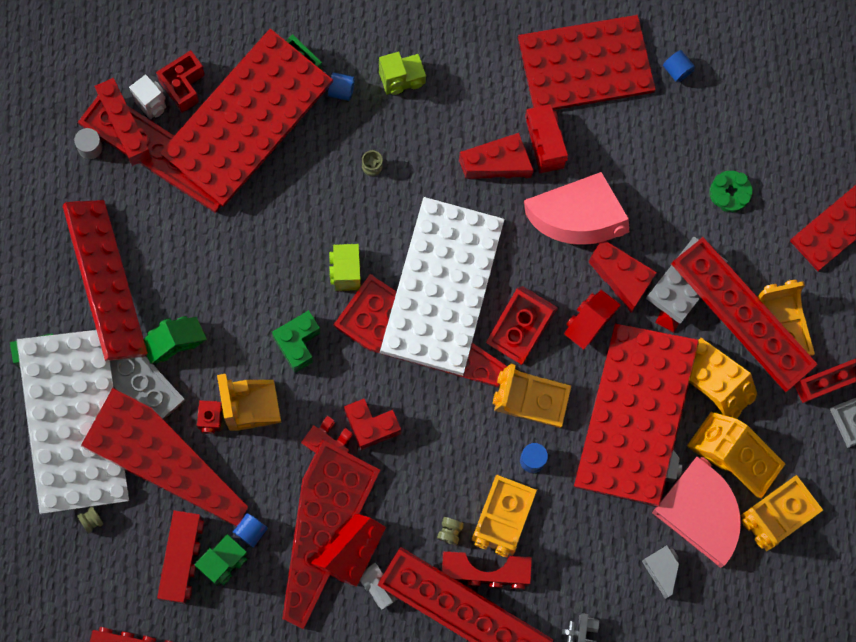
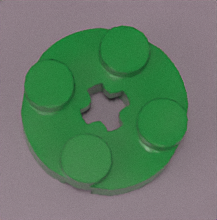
(738, 182)

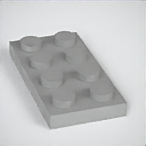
(673, 292)
(145, 384)

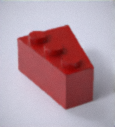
(546, 138)
(497, 159)
(622, 273)
(351, 550)

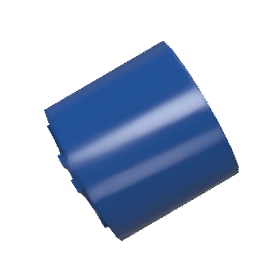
(679, 66)
(342, 86)
(533, 458)
(250, 530)

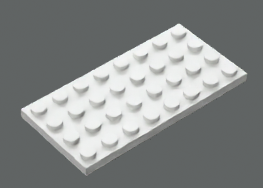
(442, 286)
(63, 393)

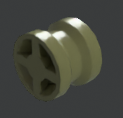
(90, 519)

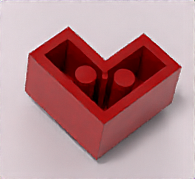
(177, 80)
(591, 318)
(368, 429)

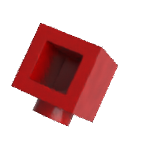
(209, 416)

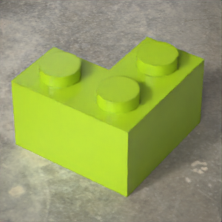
(401, 73)
(346, 268)

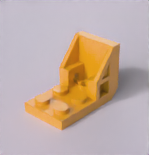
(248, 403)
(737, 449)

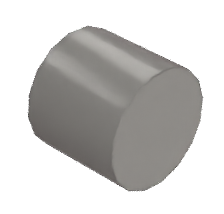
(88, 143)

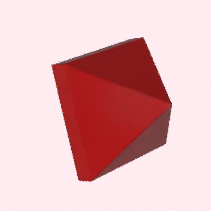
(666, 321)

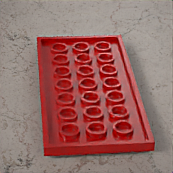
(246, 117)
(636, 414)

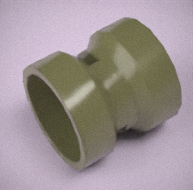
(371, 159)
(450, 531)

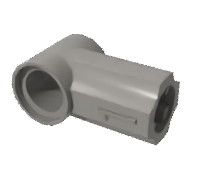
(370, 580)

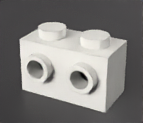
(148, 97)

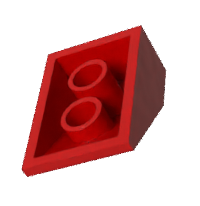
(521, 324)

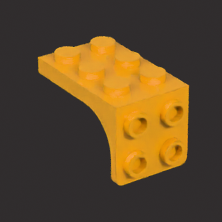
(786, 306)
(722, 380)
(531, 397)
(780, 513)
(503, 516)

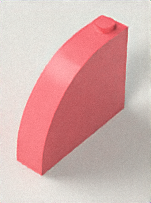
(579, 212)
(703, 511)

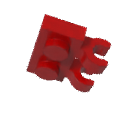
(316, 435)

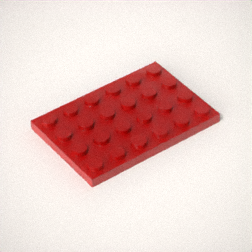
(586, 63)

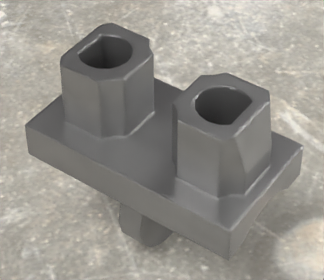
(585, 624)

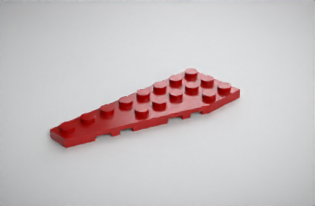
(367, 320)
(148, 447)
(329, 497)

